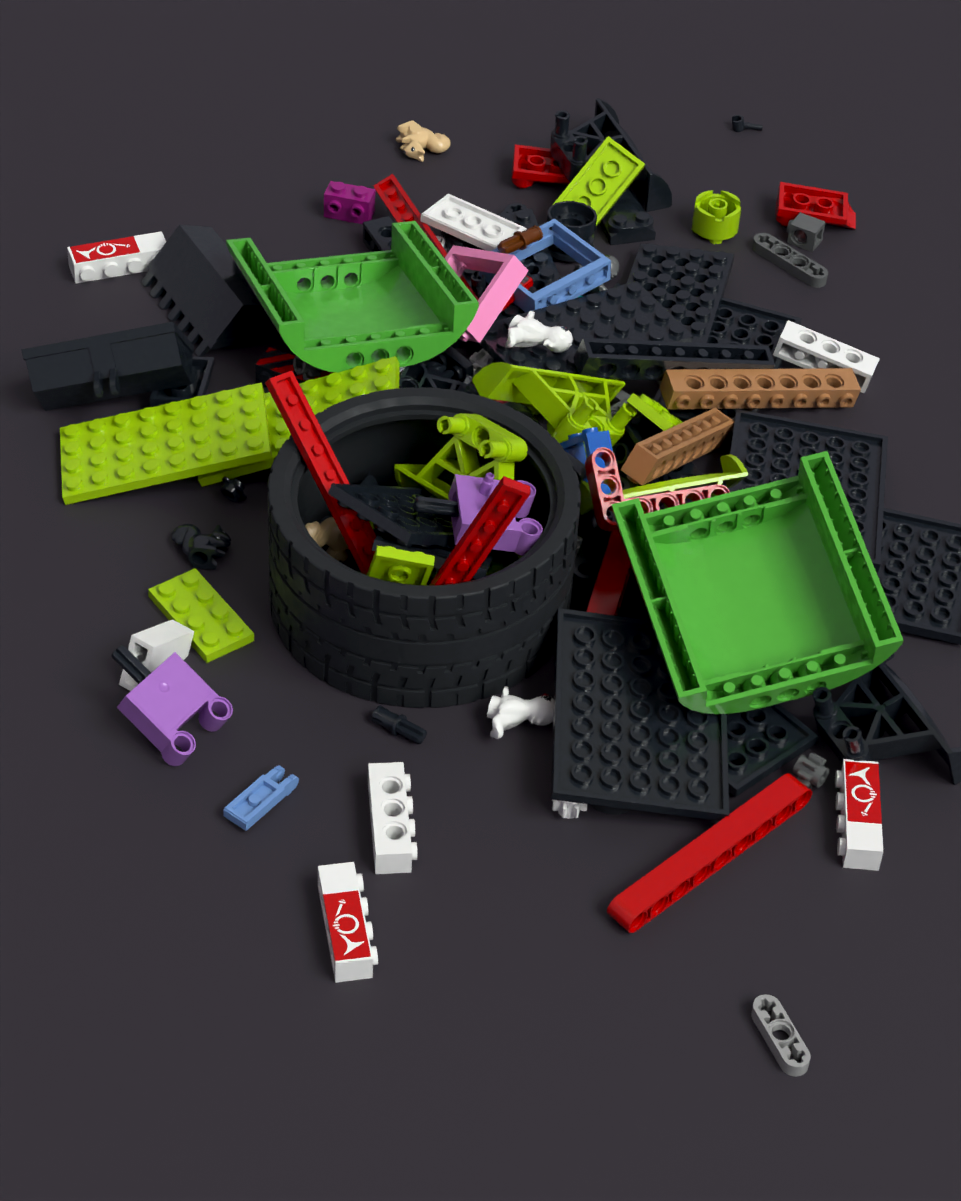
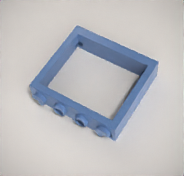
(594, 272)

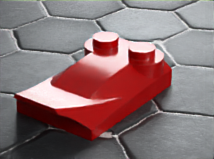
(535, 165)
(816, 202)

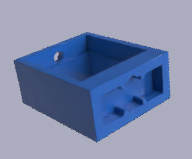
(592, 441)

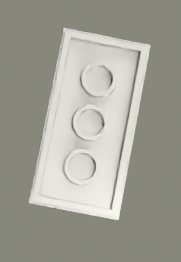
(469, 222)

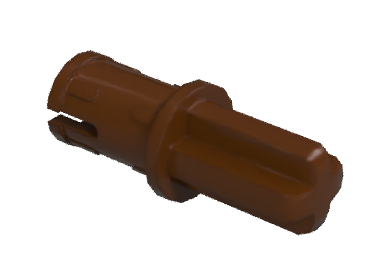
(520, 240)

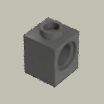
(805, 232)

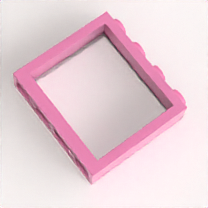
(508, 276)

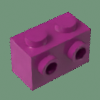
(349, 202)

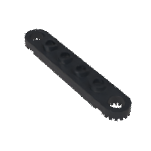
(593, 548)

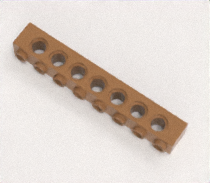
(759, 388)
(677, 446)

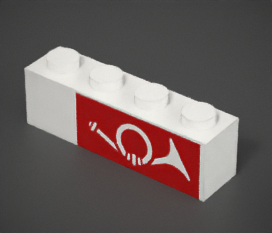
(114, 257)
(860, 815)
(345, 922)

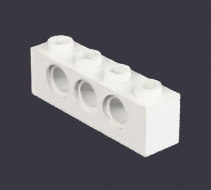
(816, 350)
(390, 818)

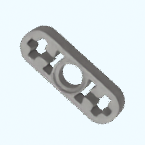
(780, 1048)

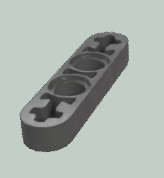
(810, 272)

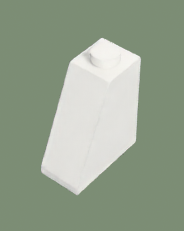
(156, 645)

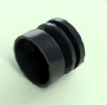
(576, 217)

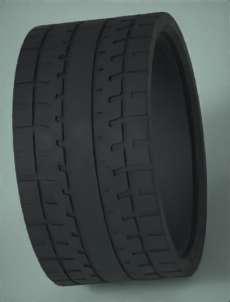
(406, 639)

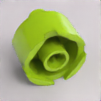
(716, 216)

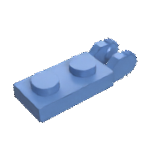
(260, 797)

